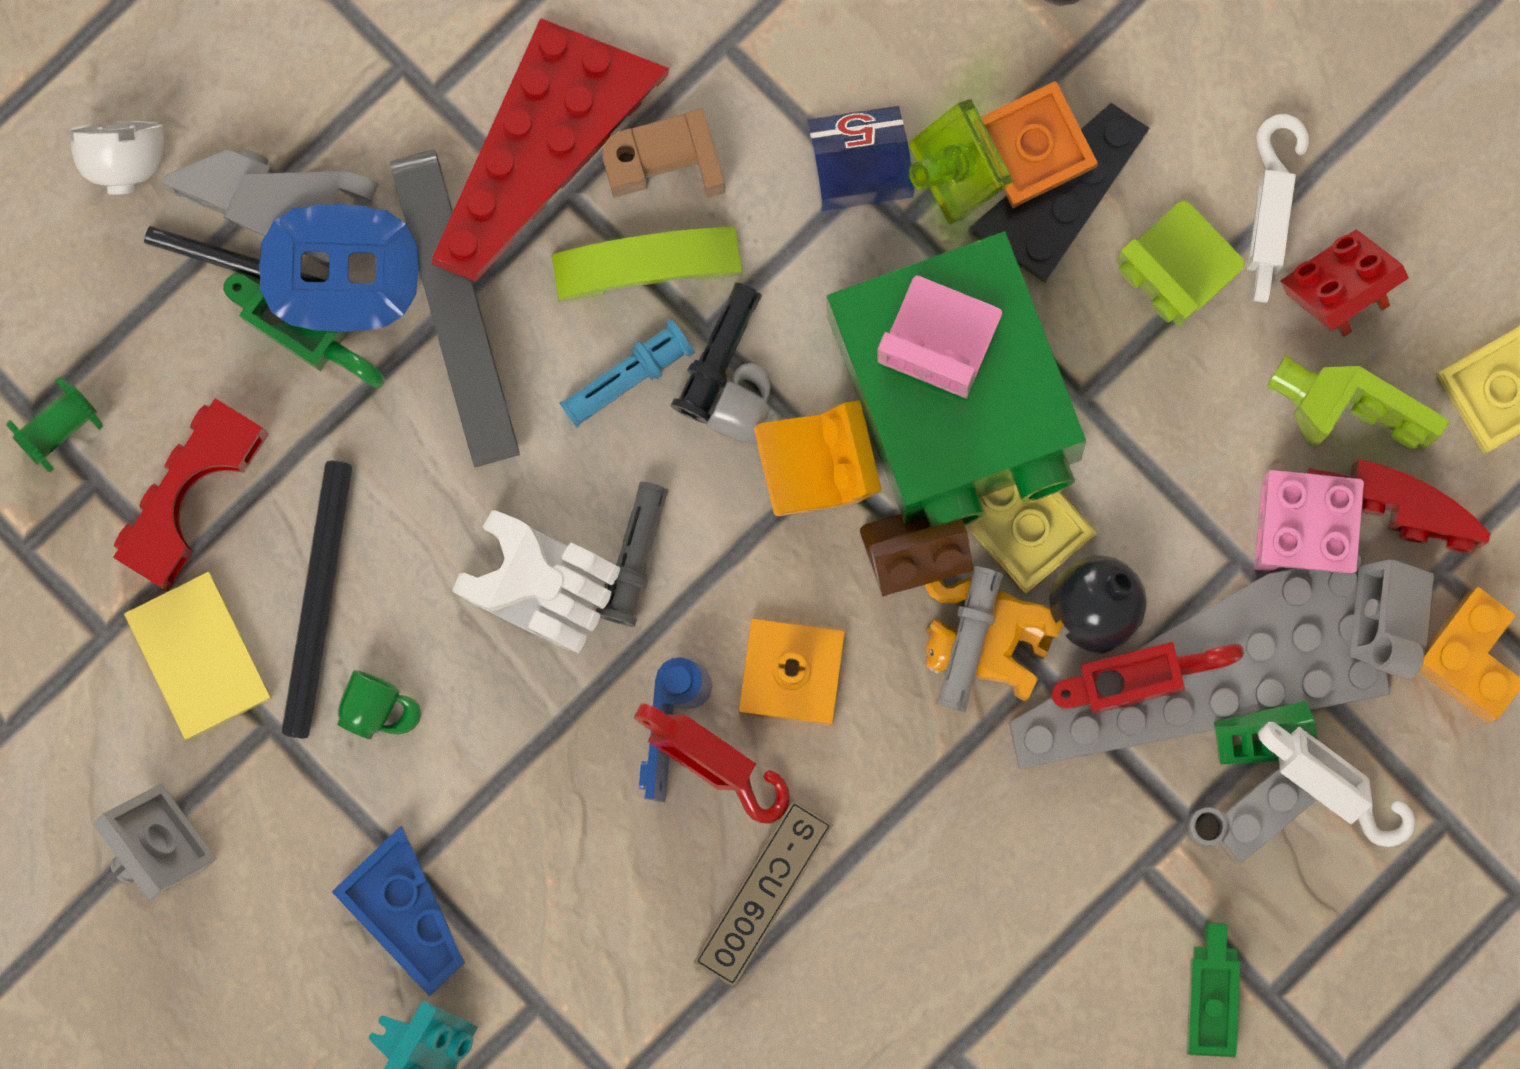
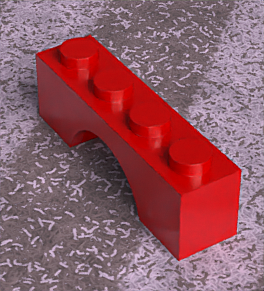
(218, 444)

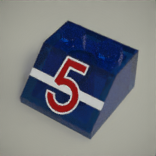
(860, 158)

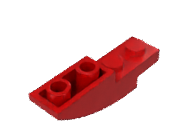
(1415, 507)

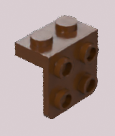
(914, 552)

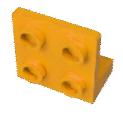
(818, 460)

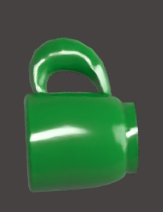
(368, 704)

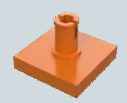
(1039, 143)

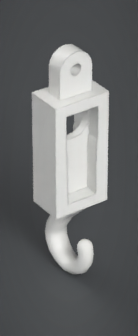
(1273, 205)
(1333, 782)

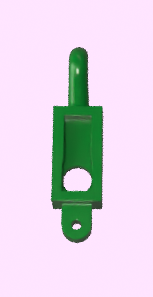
(308, 344)

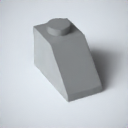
(215, 178)

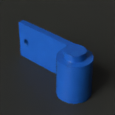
(681, 686)

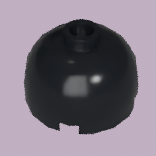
(1098, 603)

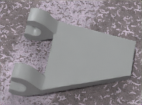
(270, 195)

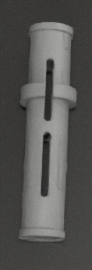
(971, 633)

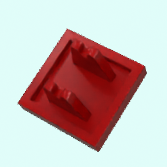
(1345, 280)

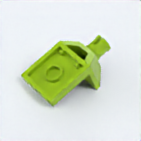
(1326, 394)

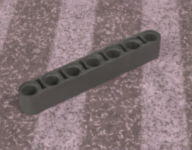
(455, 314)

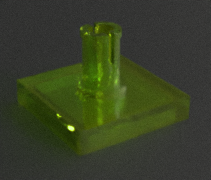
(958, 162)

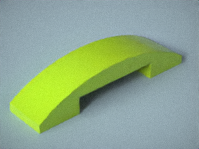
(646, 261)

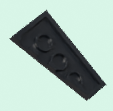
(1049, 223)

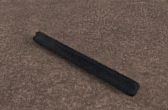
(317, 599)

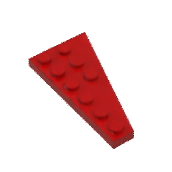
(548, 127)

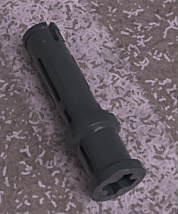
(708, 372)

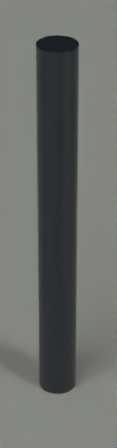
(209, 253)

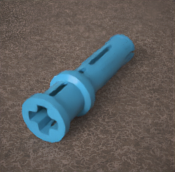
(646, 361)

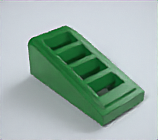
(1287, 717)

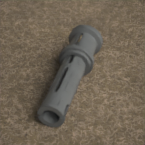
(634, 555)

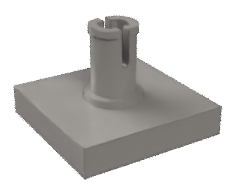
(153, 842)

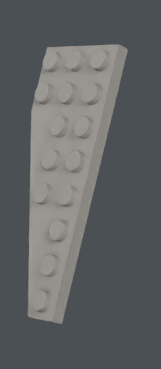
(1295, 651)

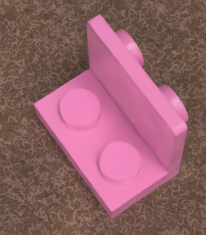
(940, 336)
(1308, 522)

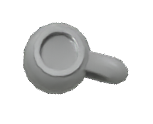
(738, 408)

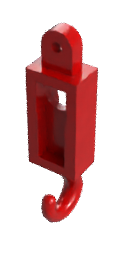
(1146, 676)
(712, 760)

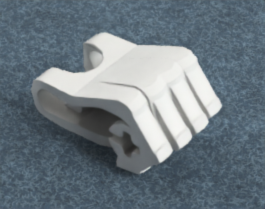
(541, 584)

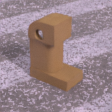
(662, 149)

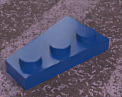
(402, 913)

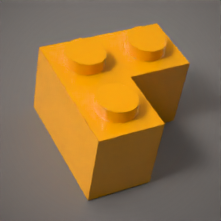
(1460, 659)

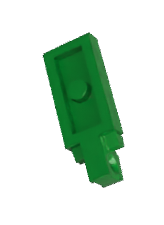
(1213, 996)

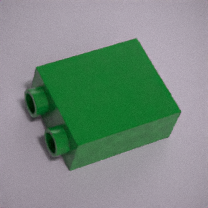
(950, 448)

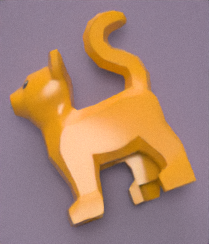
(1013, 623)

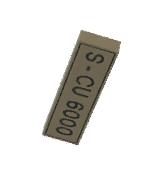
(763, 893)

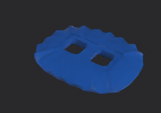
(339, 232)

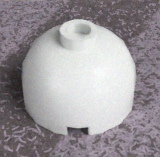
(118, 153)

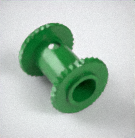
(54, 424)

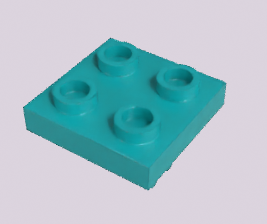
(428, 1042)

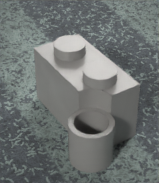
(1392, 617)
(1254, 816)

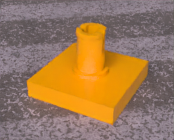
(791, 672)

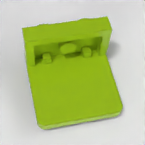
(1180, 263)

